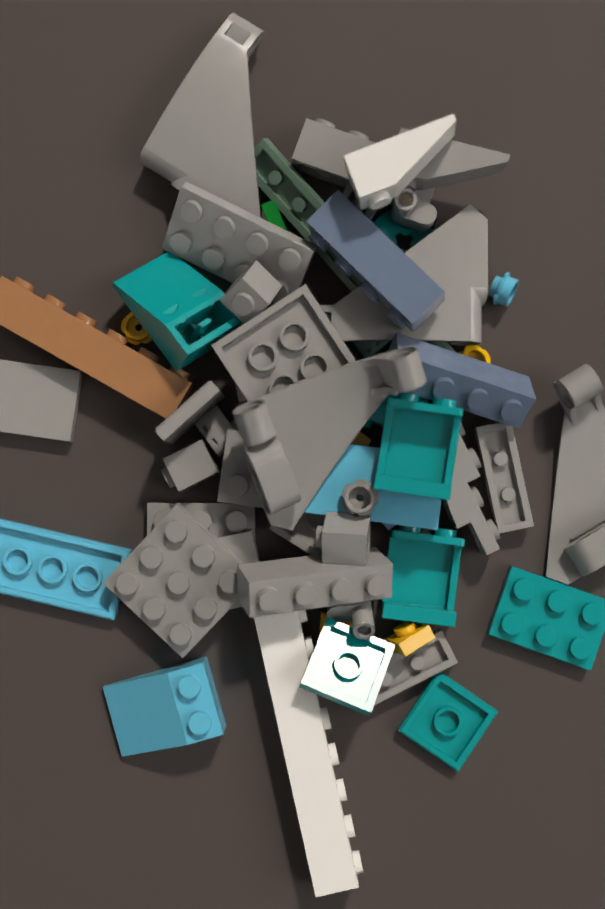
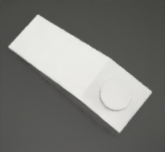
(390, 165)

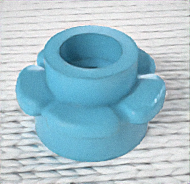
(503, 289)

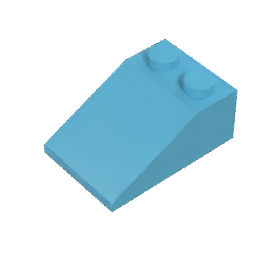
(165, 708)

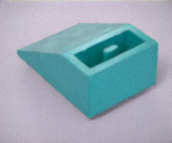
(177, 308)

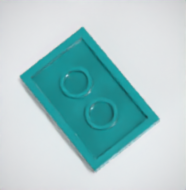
(549, 617)

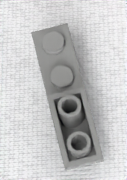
(466, 502)

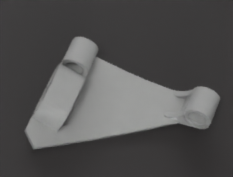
(306, 427)

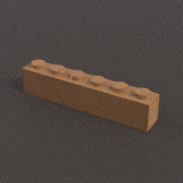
(91, 350)

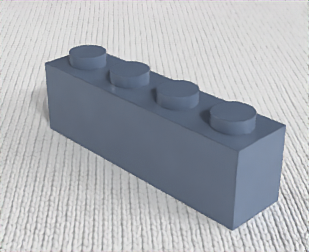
(375, 261)
(471, 383)

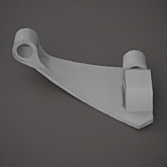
(208, 122)
(456, 261)
(578, 502)

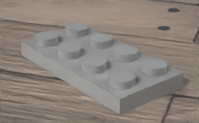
(231, 239)

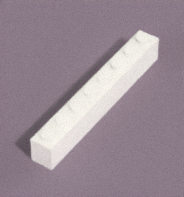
(309, 755)

